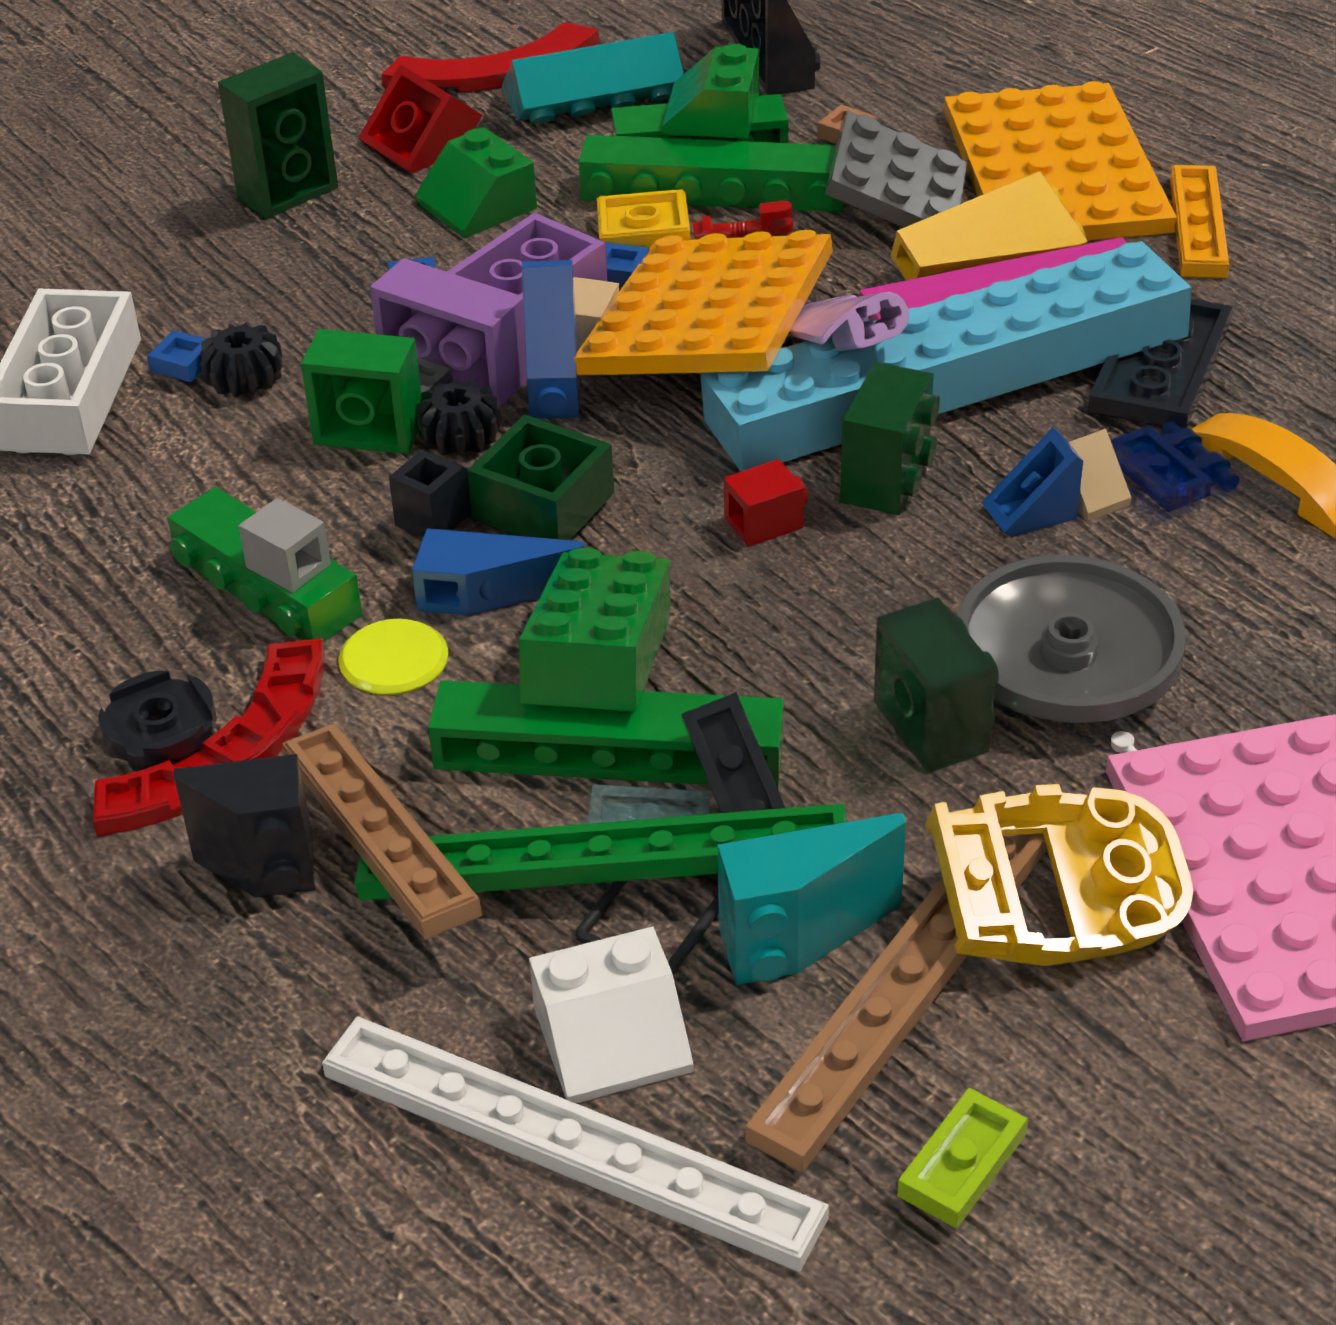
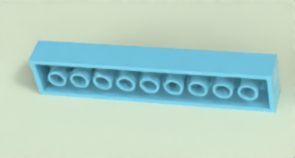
(970, 341)

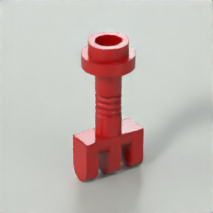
(774, 220)

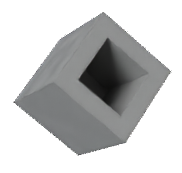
(284, 544)

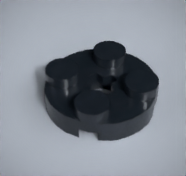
(144, 743)

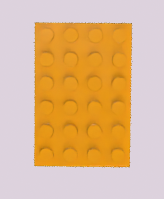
(1078, 145)
(707, 305)

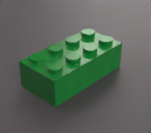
(595, 631)

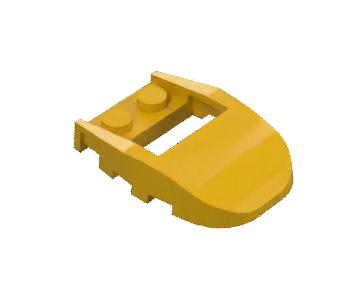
(1111, 861)

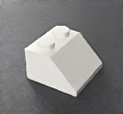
(610, 1015)

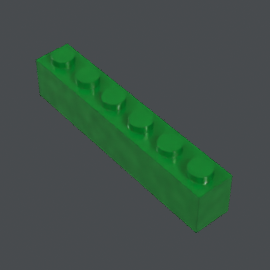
(709, 171)
(491, 732)

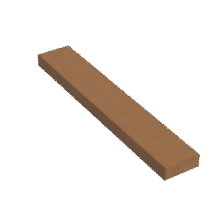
(383, 833)

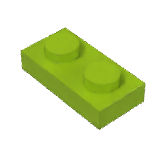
(962, 1157)

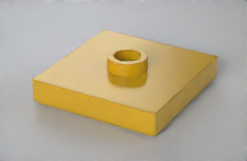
(643, 217)

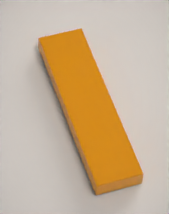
(1199, 222)

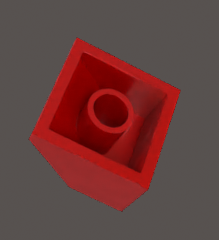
(416, 121)

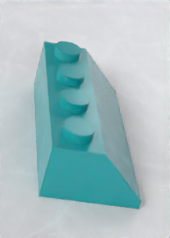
(593, 78)

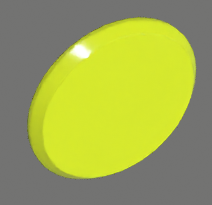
(393, 657)

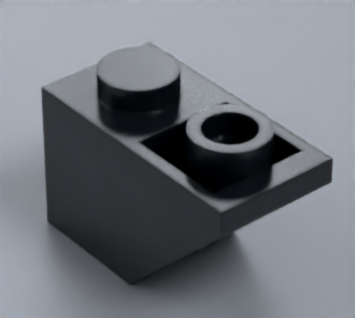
(429, 494)

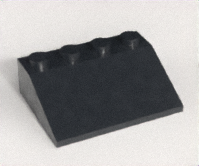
(785, 51)

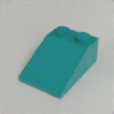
(806, 893)

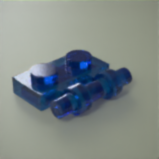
(1172, 465)

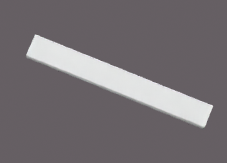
(579, 1143)

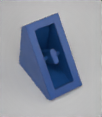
(1039, 488)

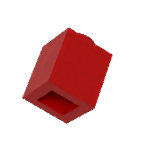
(764, 502)

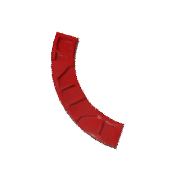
(490, 70)
(276, 714)

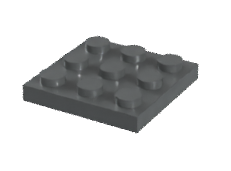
(892, 172)

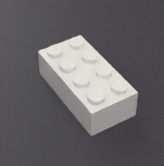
(65, 369)

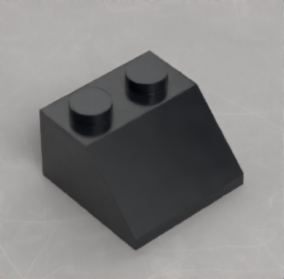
(250, 823)

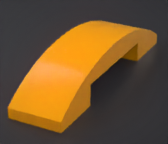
(1279, 457)

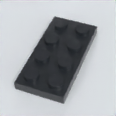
(1166, 379)

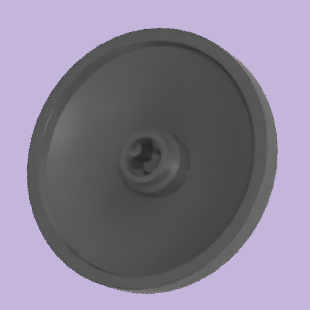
(1076, 637)

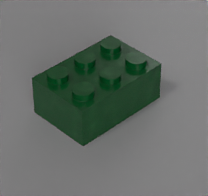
(278, 134)

